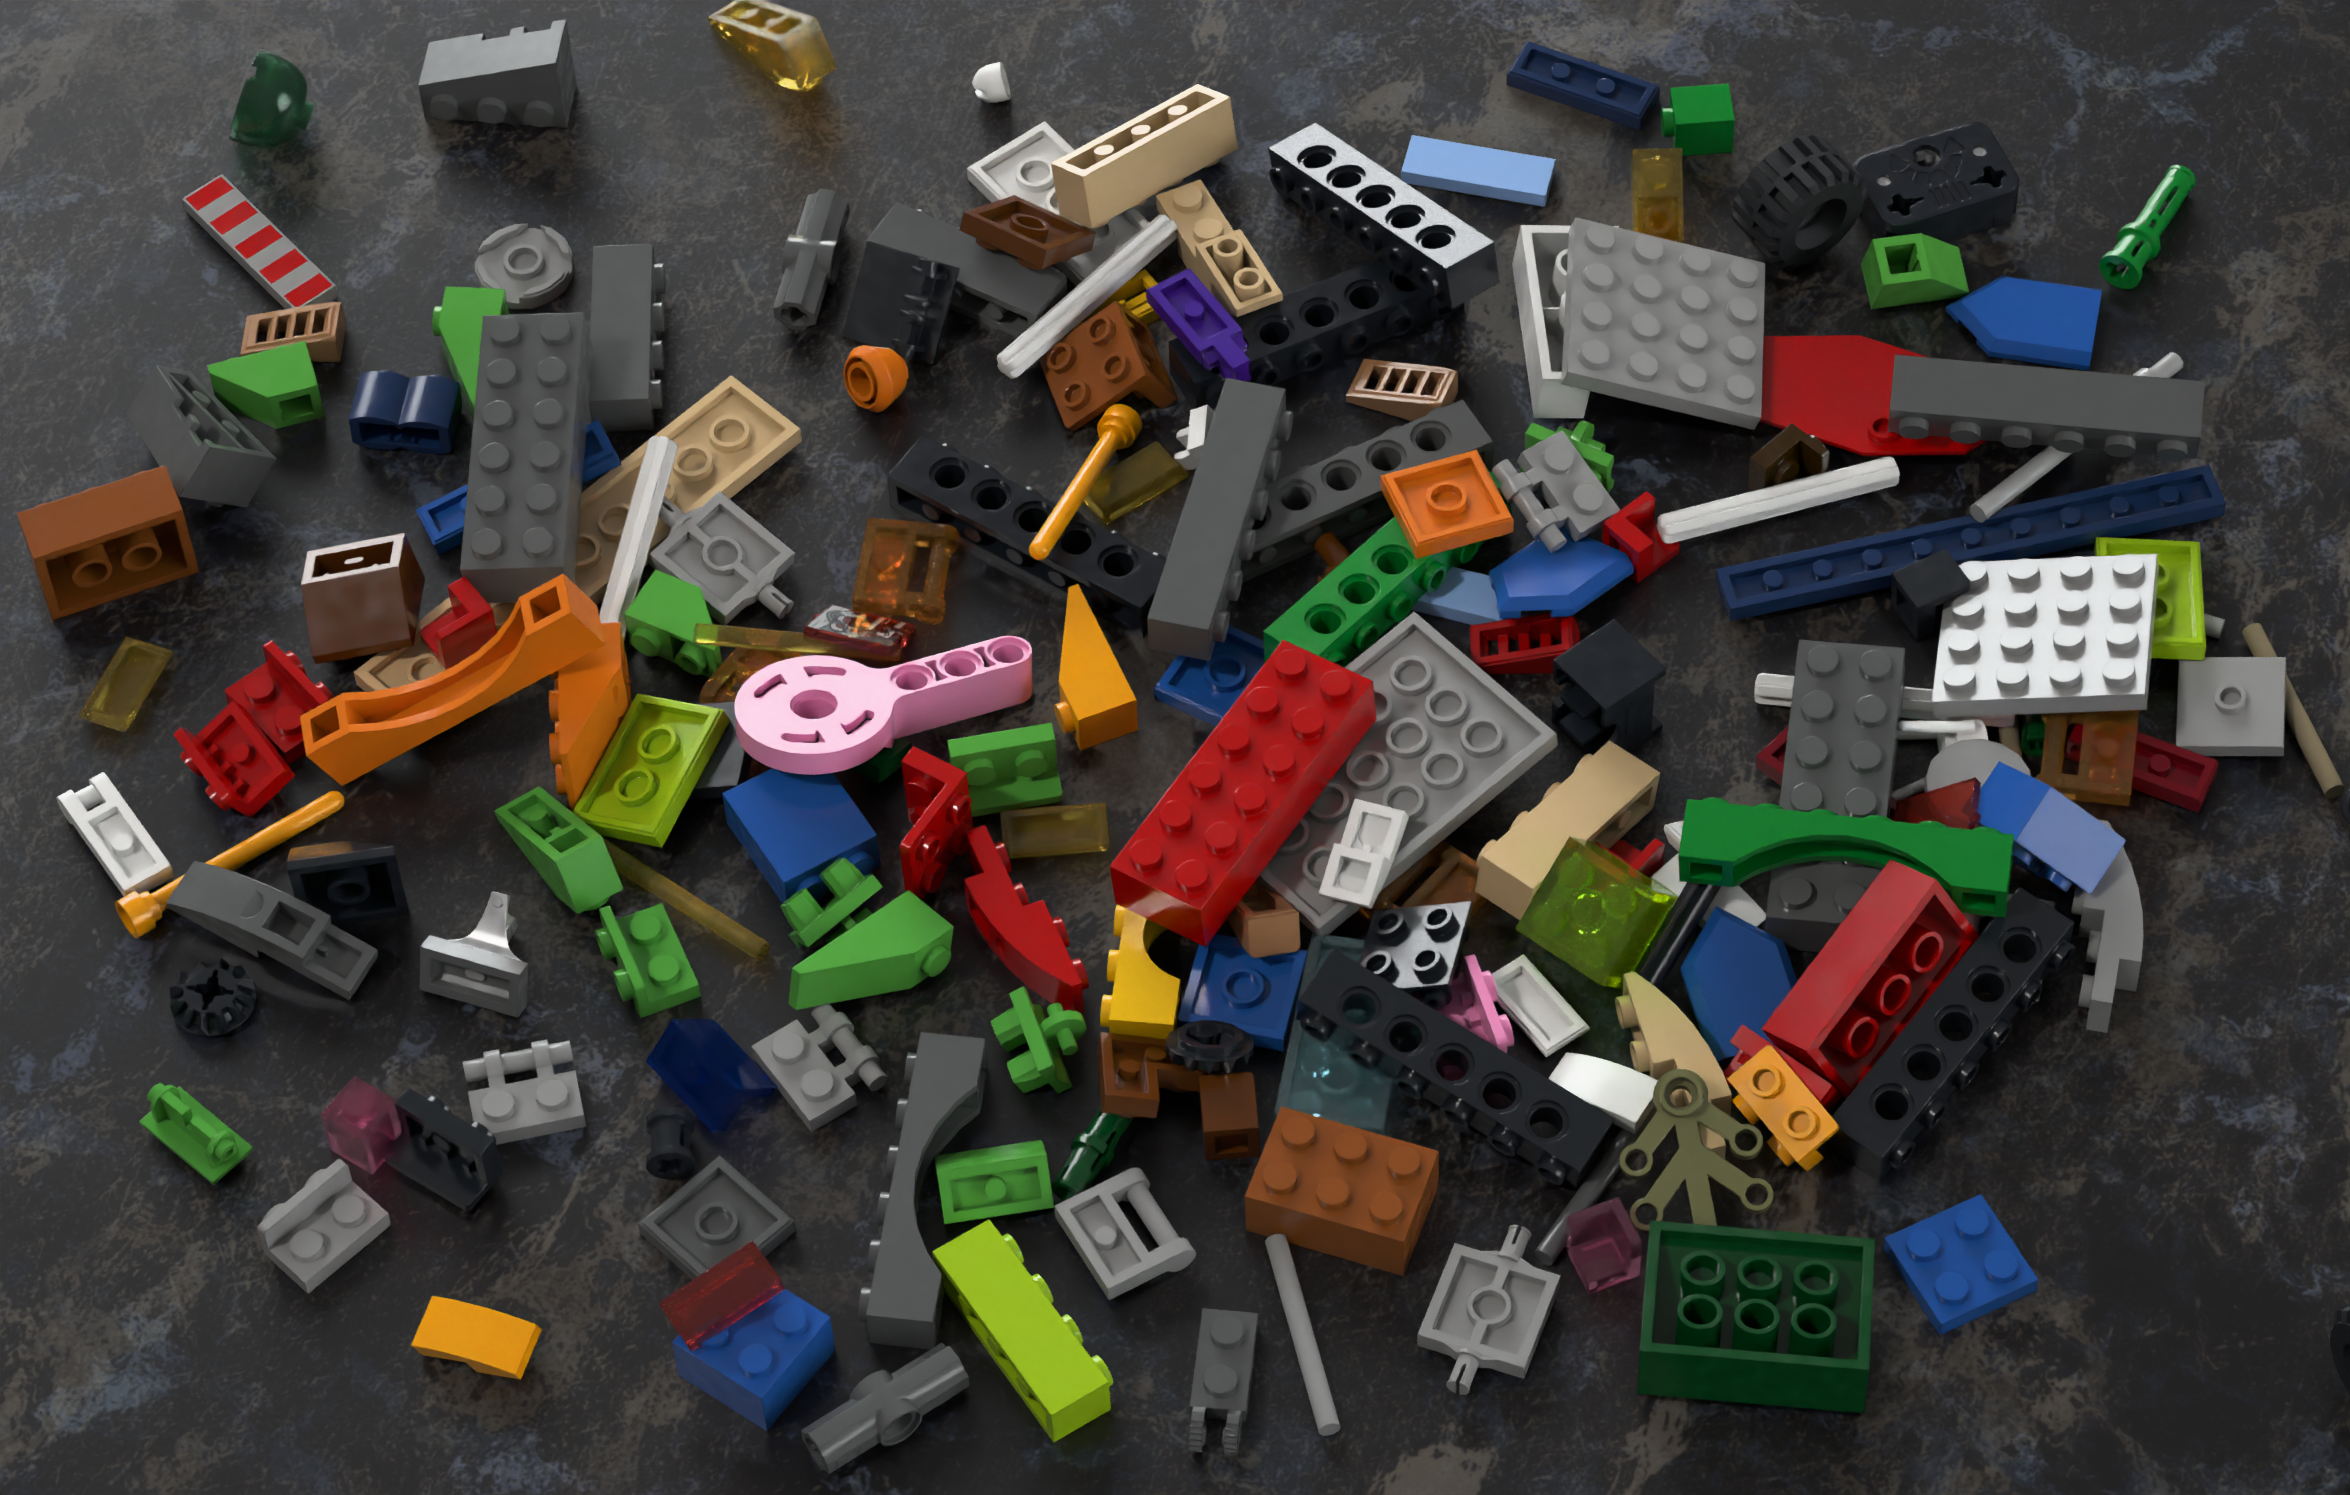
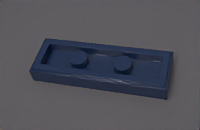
(1583, 85)

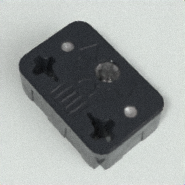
(1939, 185)

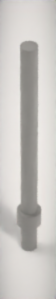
(2050, 457)

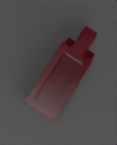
(2163, 770)

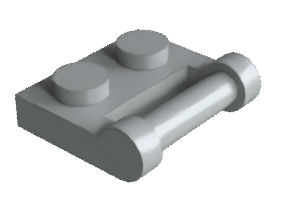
(1109, 1241)

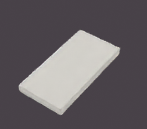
(1026, 171)

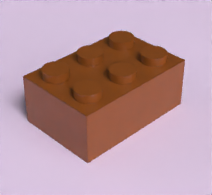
(108, 542)
(1342, 1190)

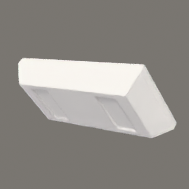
(1537, 1006)

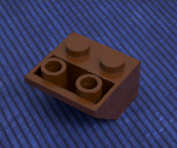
(362, 598)

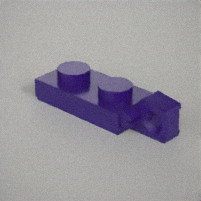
(1201, 324)

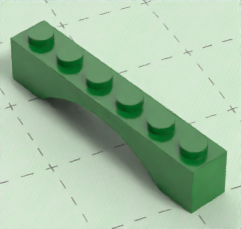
(1736, 842)

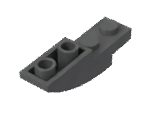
(273, 923)

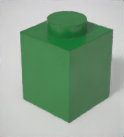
(1699, 119)

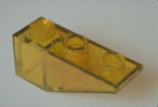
(1657, 193)

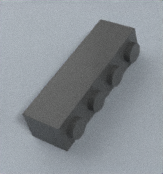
(989, 282)
(624, 337)

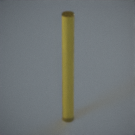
(779, 641)
(687, 903)

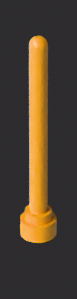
(1116, 431)
(142, 910)

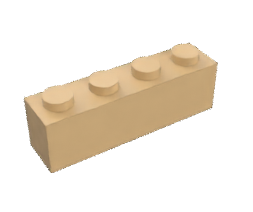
(1144, 156)
(1593, 804)

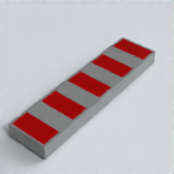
(258, 245)

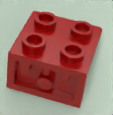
(940, 815)

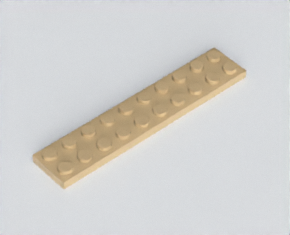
(721, 448)

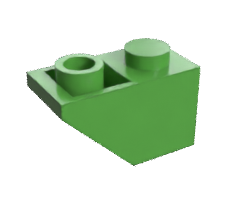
(1912, 271)
(270, 386)
(664, 622)

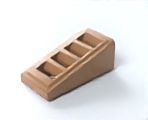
(323, 318)
(1433, 380)
(1265, 923)

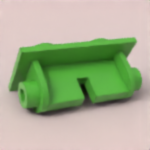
(193, 1132)

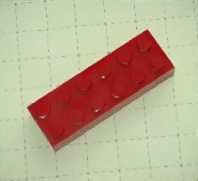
(1243, 793)

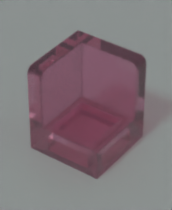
(1603, 1245)

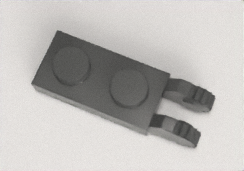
(1222, 1375)

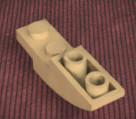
(1217, 252)
(1670, 1042)

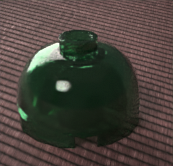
(271, 103)

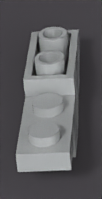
(2115, 934)

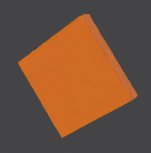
(1446, 504)

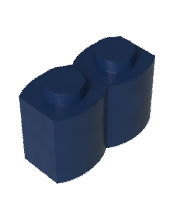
(405, 412)

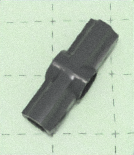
(811, 259)
(885, 1408)

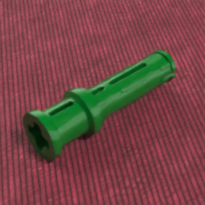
(2172, 191)

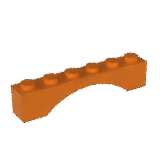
(370, 728)

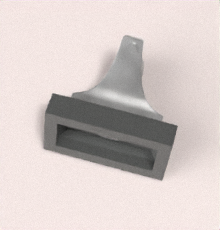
(479, 966)

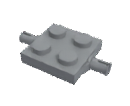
(724, 556)
(1489, 1310)

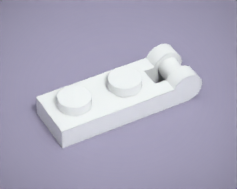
(115, 836)

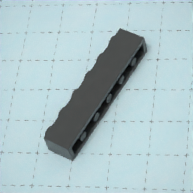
(2046, 407)
(1219, 520)

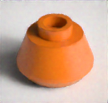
(875, 377)

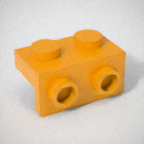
(1785, 1105)

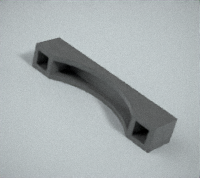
(943, 1097)

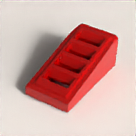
(1524, 629)

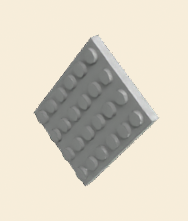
(1436, 751)

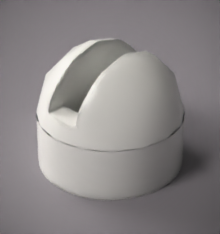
(992, 83)

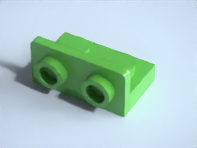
(1009, 768)
(648, 959)

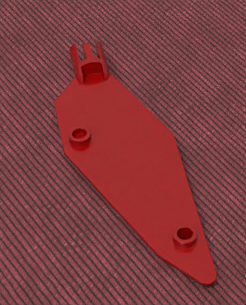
(1840, 394)

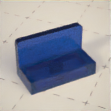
(708, 1070)

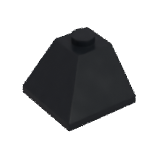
(348, 880)

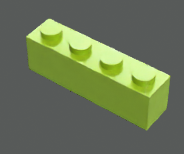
(1023, 1330)

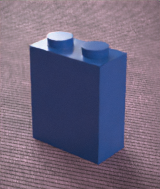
(799, 828)

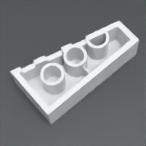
(1541, 294)

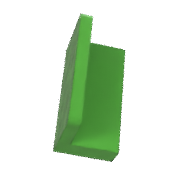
(994, 1181)

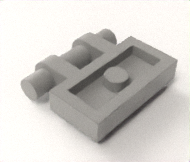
(1566, 485)
(806, 1075)
(527, 1106)

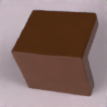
(1229, 1116)

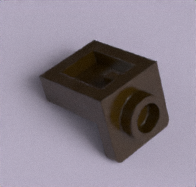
(1786, 456)

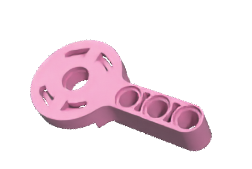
(900, 700)

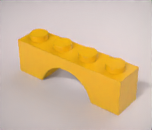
(1143, 995)

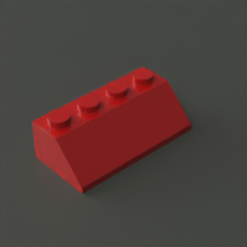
(1871, 977)

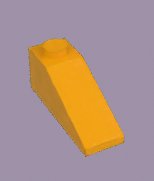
(1092, 688)

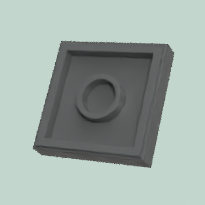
(714, 1219)

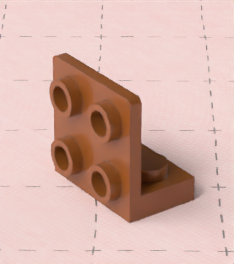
(1104, 364)

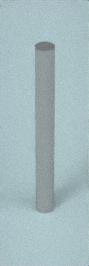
(1302, 1335)

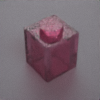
(361, 1124)

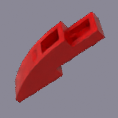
(1017, 931)

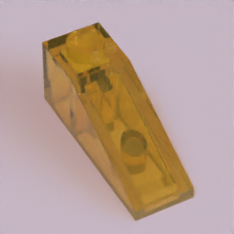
(777, 41)

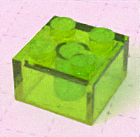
(1596, 912)

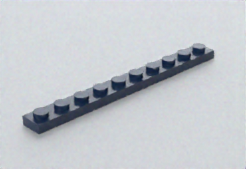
(2007, 535)

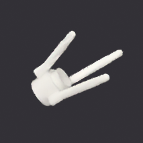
(1946, 734)

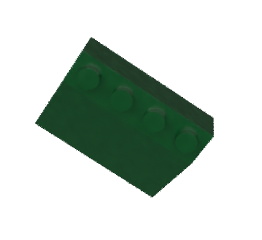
(1757, 1316)

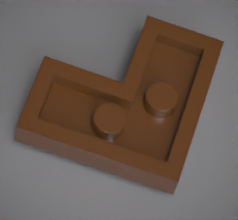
(1134, 1070)

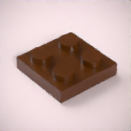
(1027, 232)

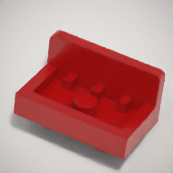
(235, 761)

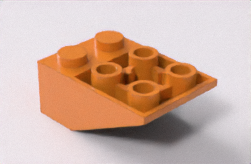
(587, 711)

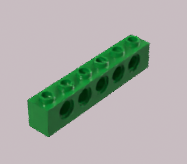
(1365, 595)

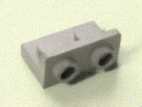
(321, 1226)

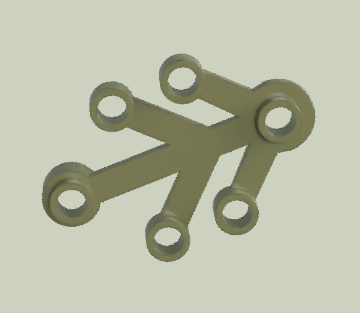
(1692, 1160)

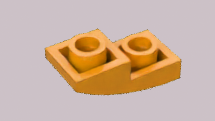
(476, 1335)

